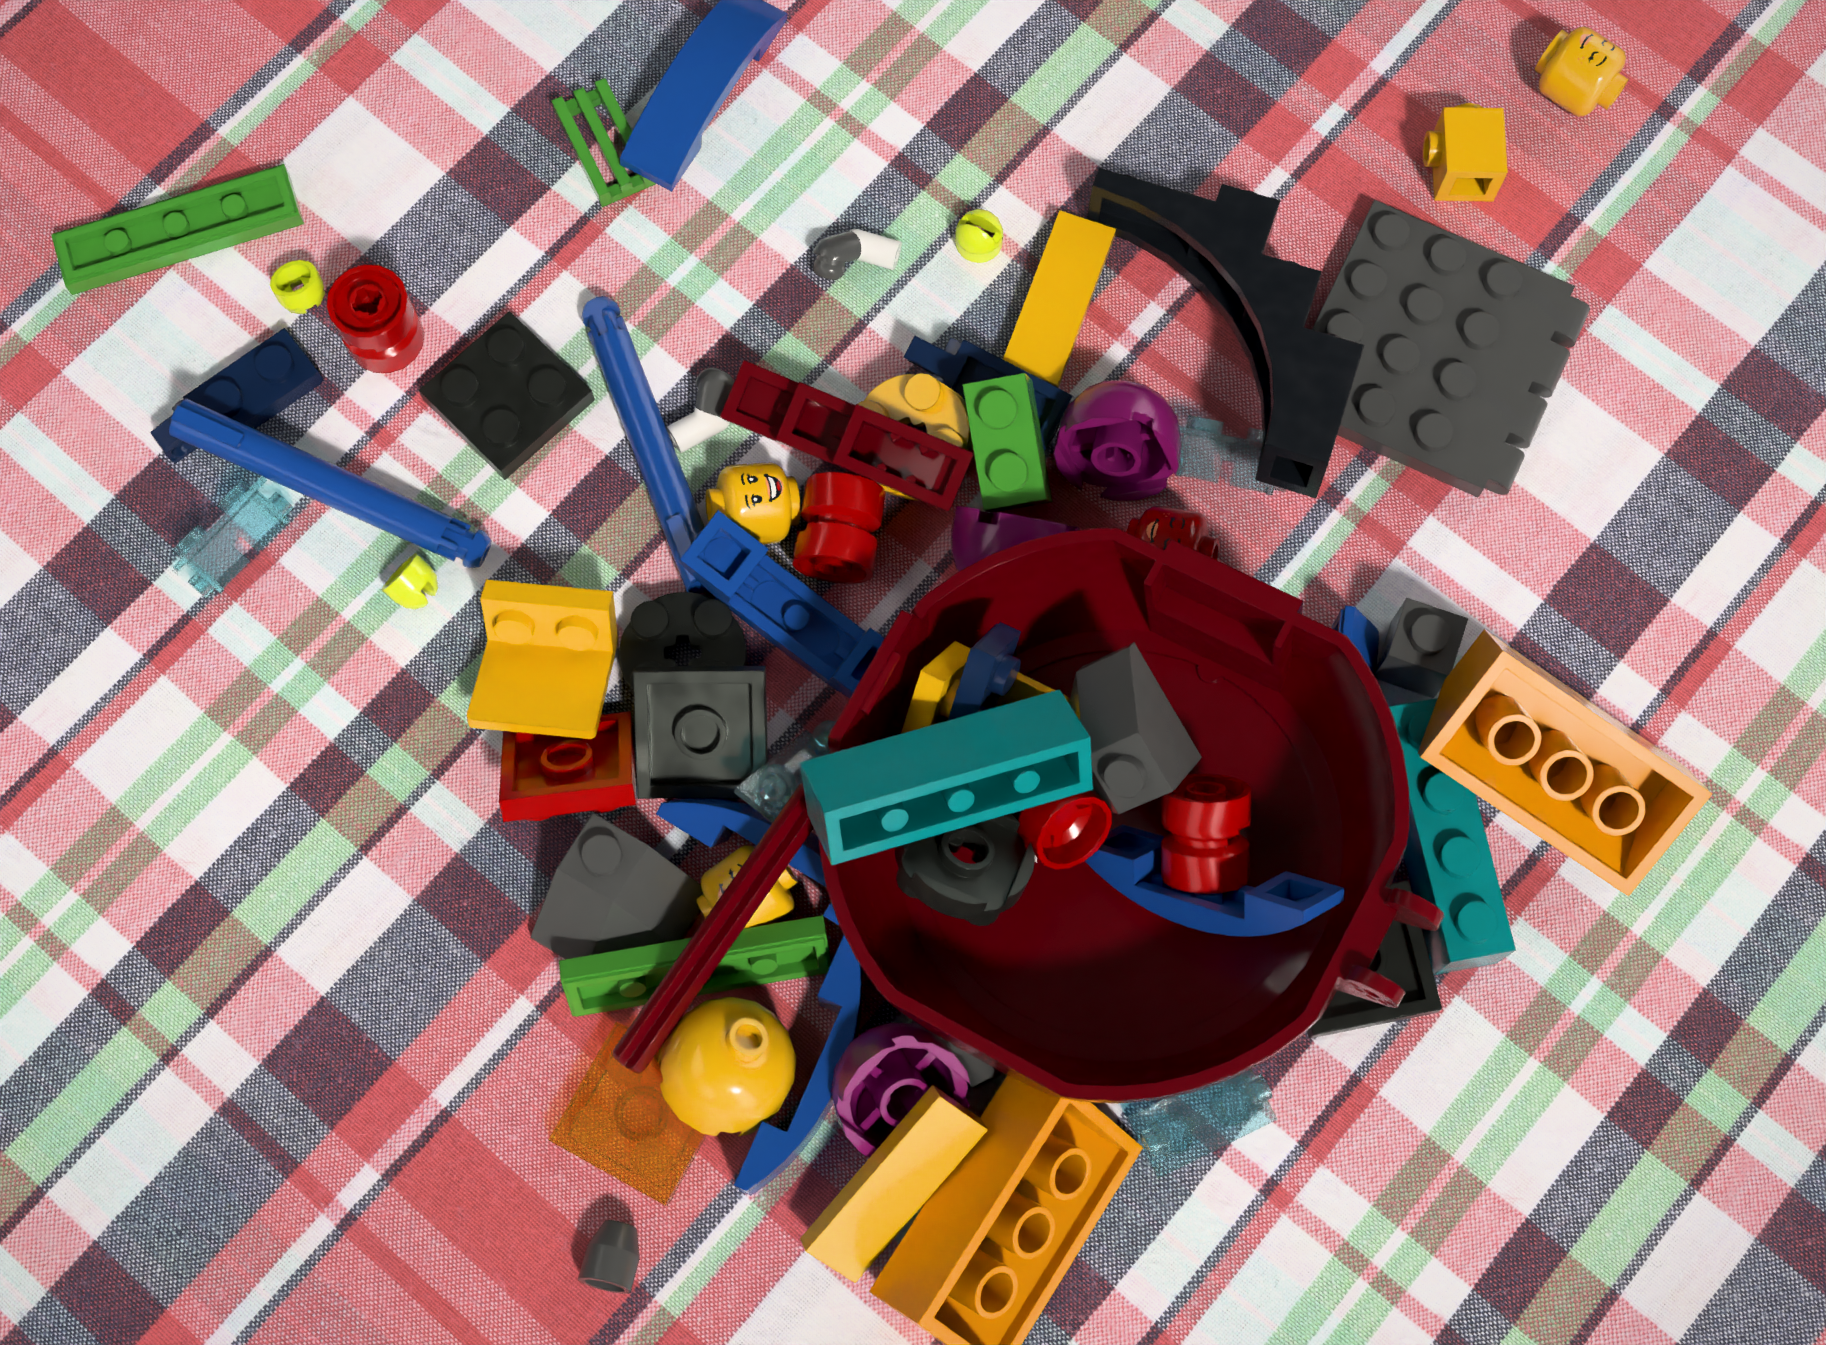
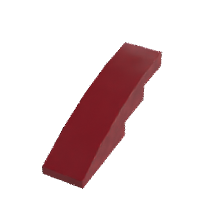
(847, 436)

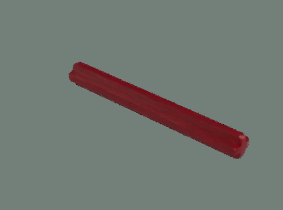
(715, 935)

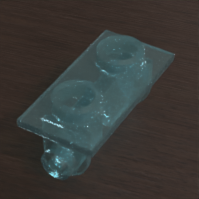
(1205, 449)
(212, 552)
(779, 777)
(1202, 1121)

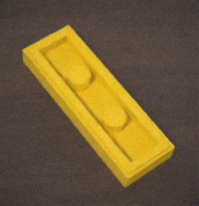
(1059, 297)
(893, 1184)

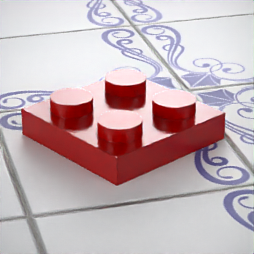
(568, 774)

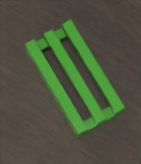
(584, 103)

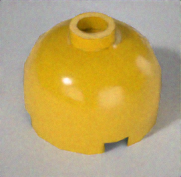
(727, 1066)

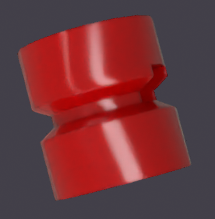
(375, 318)
(839, 517)
(1066, 829)
(1205, 843)

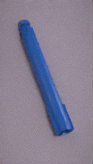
(645, 430)
(328, 484)

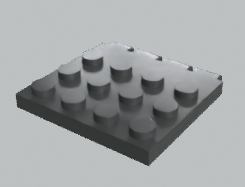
(1450, 351)

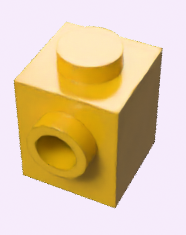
(1467, 153)

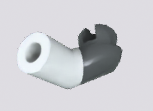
(852, 246)
(705, 421)

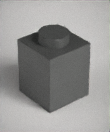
(1420, 647)

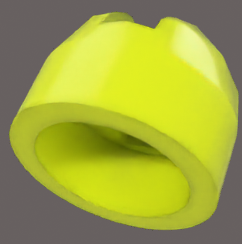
(975, 243)
(292, 275)
(407, 582)

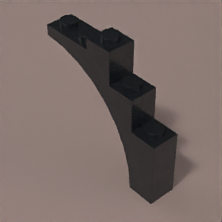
(1265, 300)

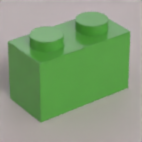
(1007, 443)

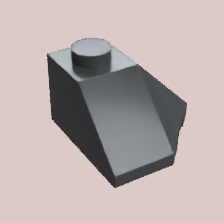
(1133, 730)
(614, 896)

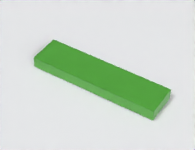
(177, 229)
(755, 958)

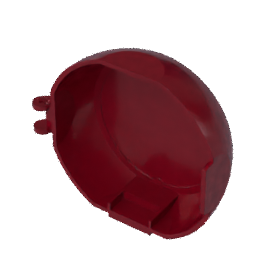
(1076, 977)

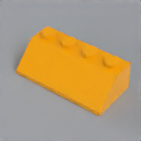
(1559, 764)
(1007, 1219)

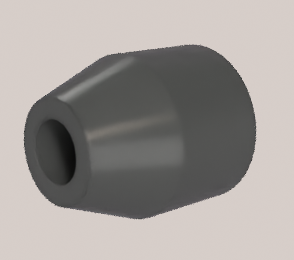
(611, 1258)

